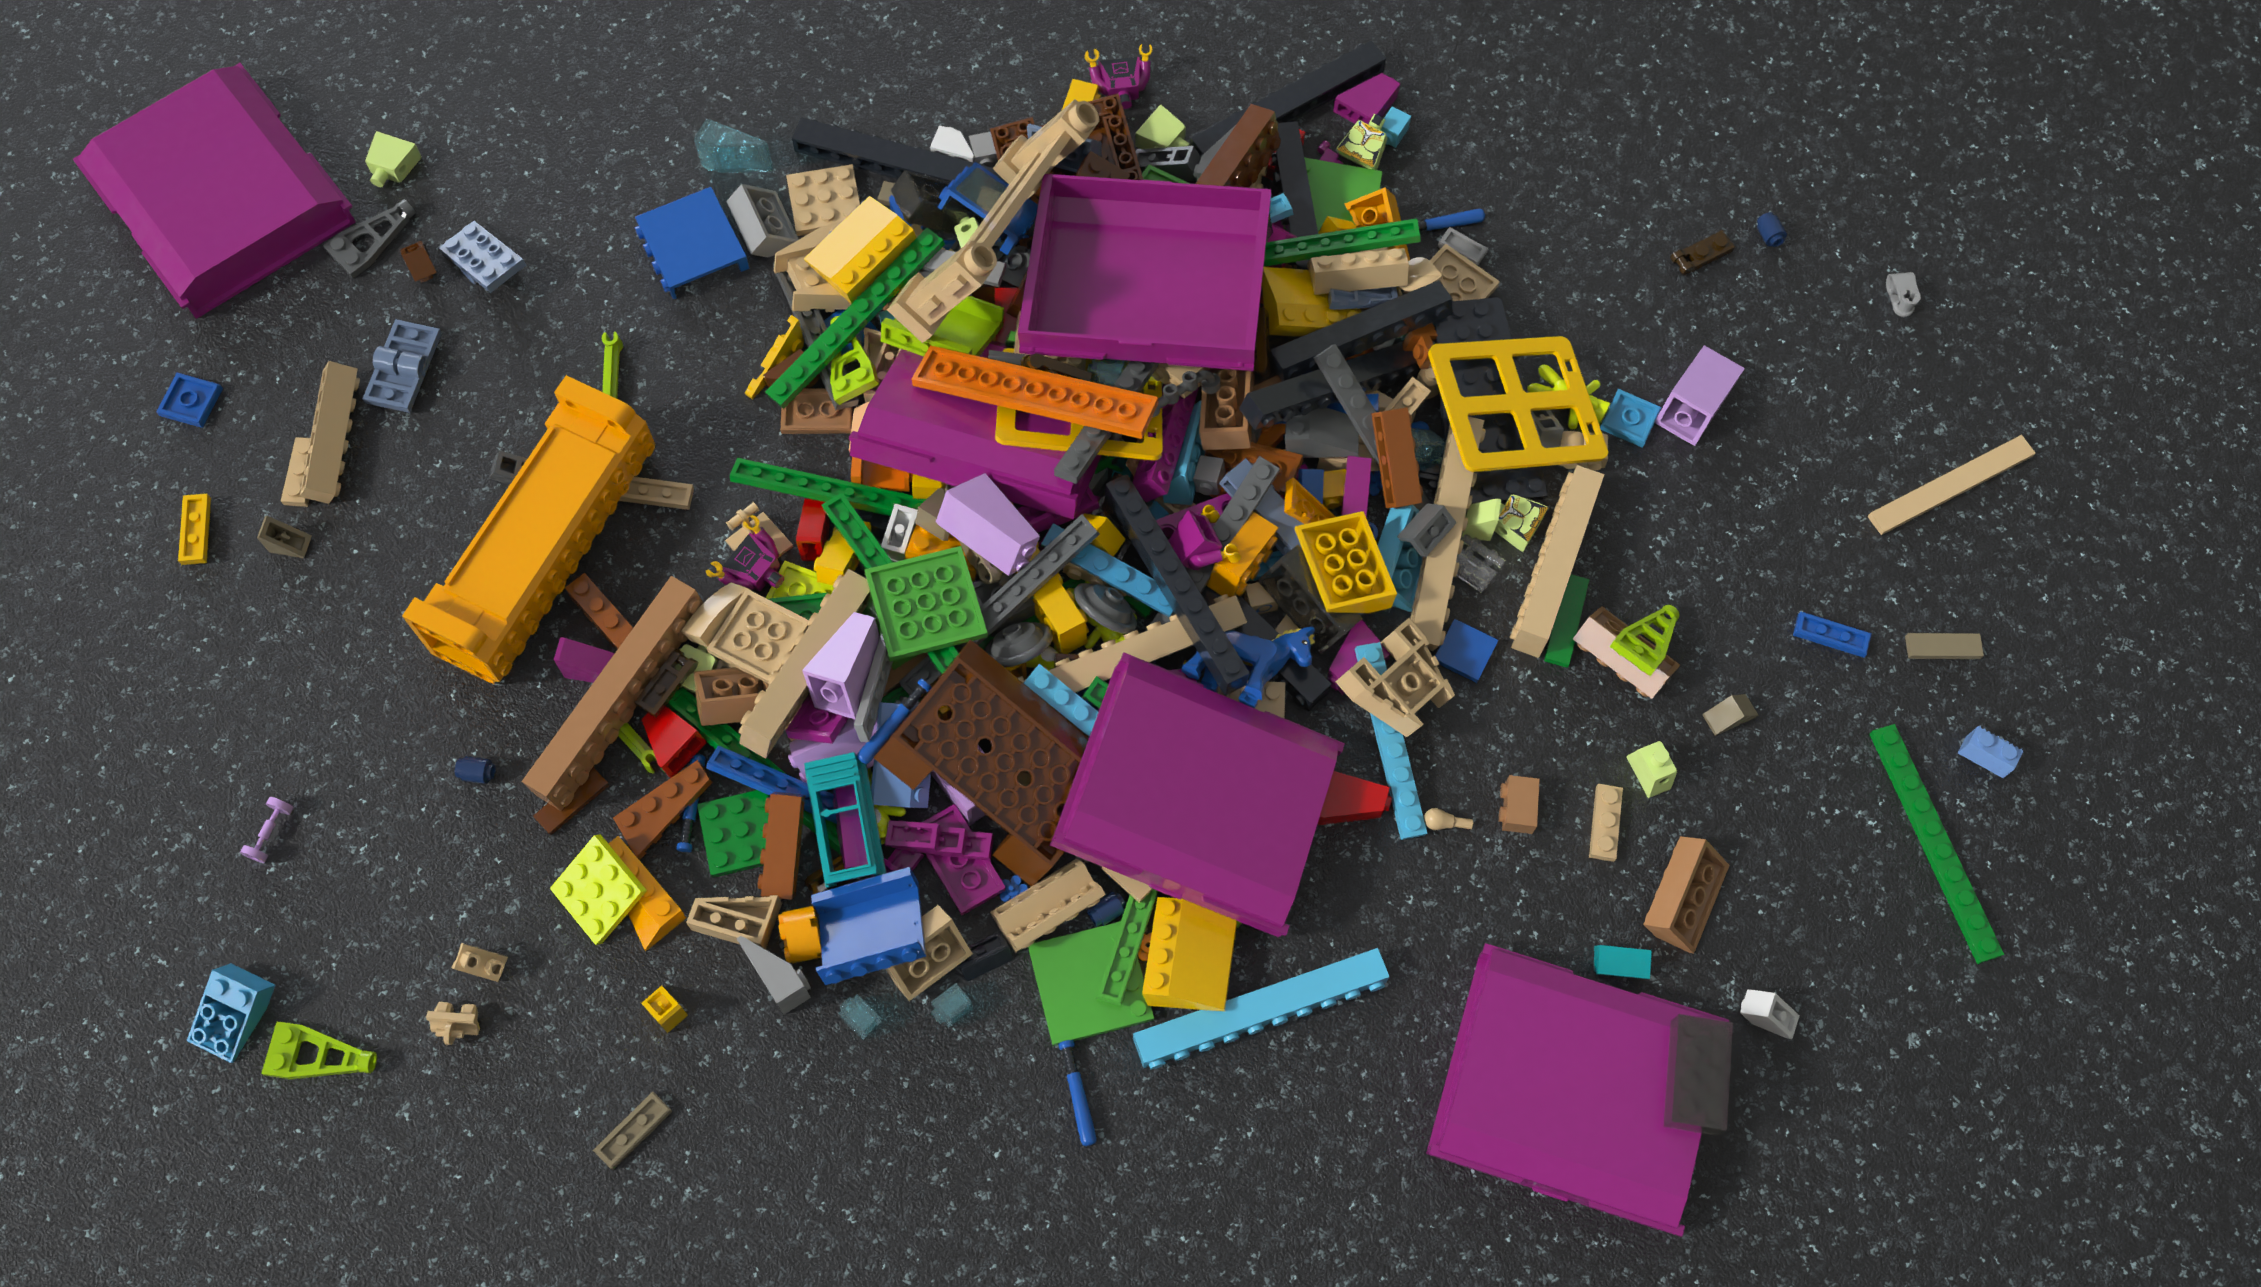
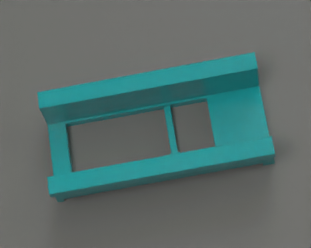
(837, 773)

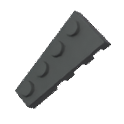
(1016, 262)

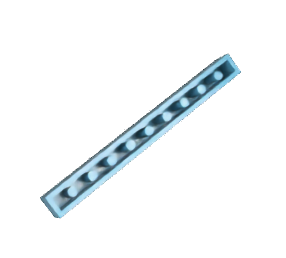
(1261, 1008)

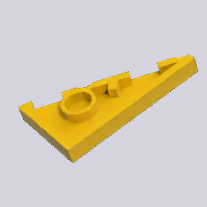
(783, 347)

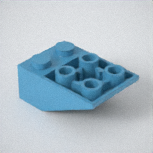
(229, 1011)

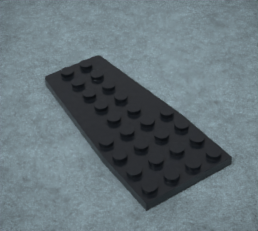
(1487, 321)

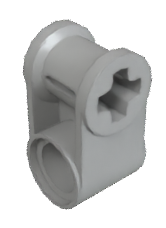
(1903, 292)

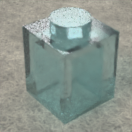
(951, 1006)
(859, 1016)

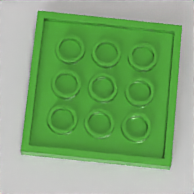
(1338, 184)
(925, 603)
(1068, 981)

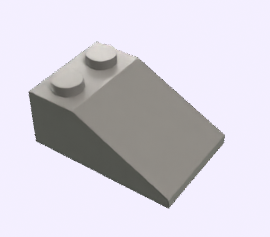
(782, 981)

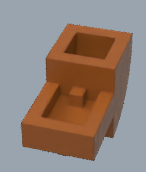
(1419, 342)

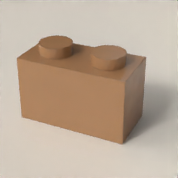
(1520, 804)

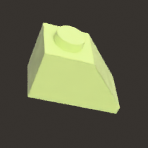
(1482, 519)

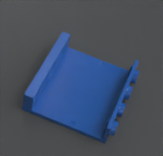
(689, 239)
(869, 925)

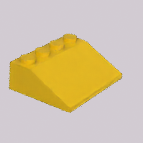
(860, 248)
(1294, 306)
(1347, 564)
(1189, 957)

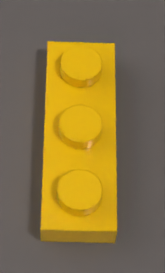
(194, 529)

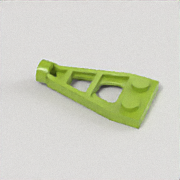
(857, 381)
(1638, 652)
(286, 1045)

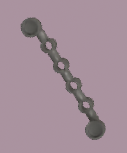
(1210, 385)

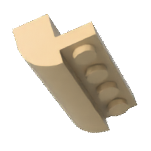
(1047, 905)

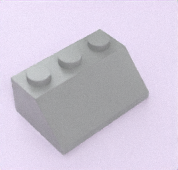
(761, 220)

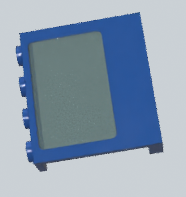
(979, 192)

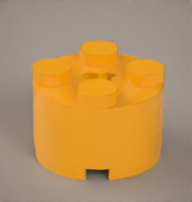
(800, 934)

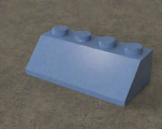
(885, 786)

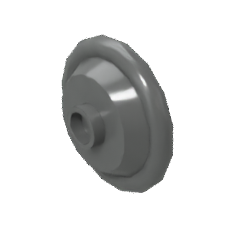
(1106, 607)
(1019, 643)

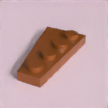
(1287, 461)
(653, 813)

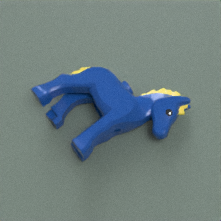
(1260, 657)

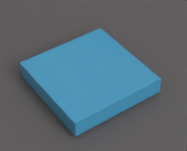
(1630, 418)

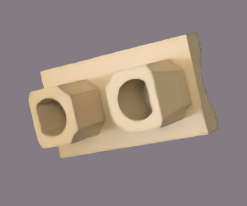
(480, 962)
(453, 1025)

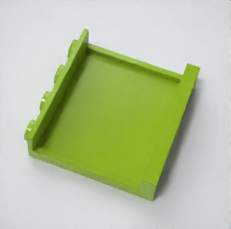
(965, 329)

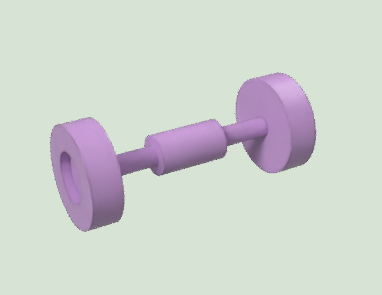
(278, 806)

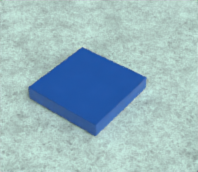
(189, 400)
(1465, 650)

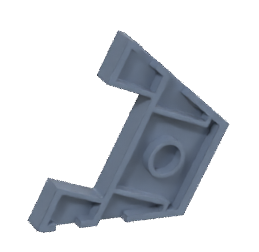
(1360, 298)

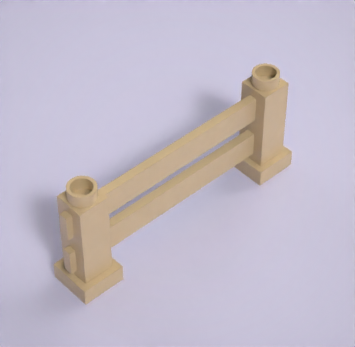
(928, 300)

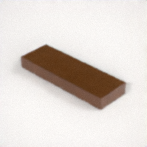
(552, 819)

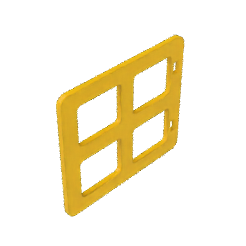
(1517, 403)
(1148, 450)

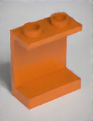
(880, 476)

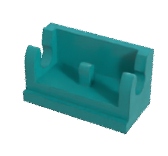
(1622, 961)

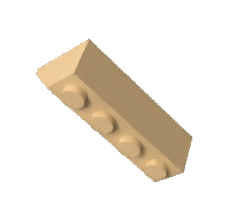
(1359, 271)

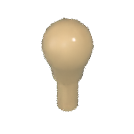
(1438, 819)

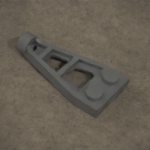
(353, 260)

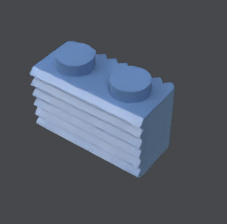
(1990, 752)

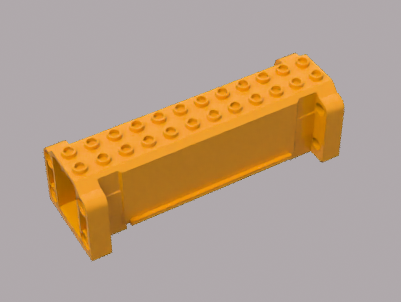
(534, 534)

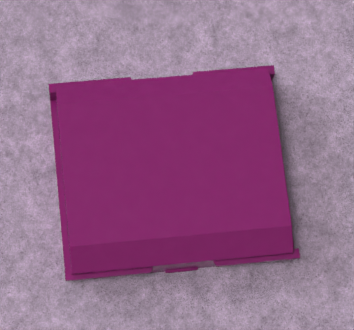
(214, 188)
(1145, 272)
(956, 441)
(1198, 795)
(1566, 1091)

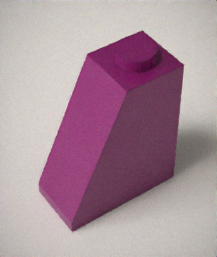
(1367, 99)
(1346, 657)
(580, 660)

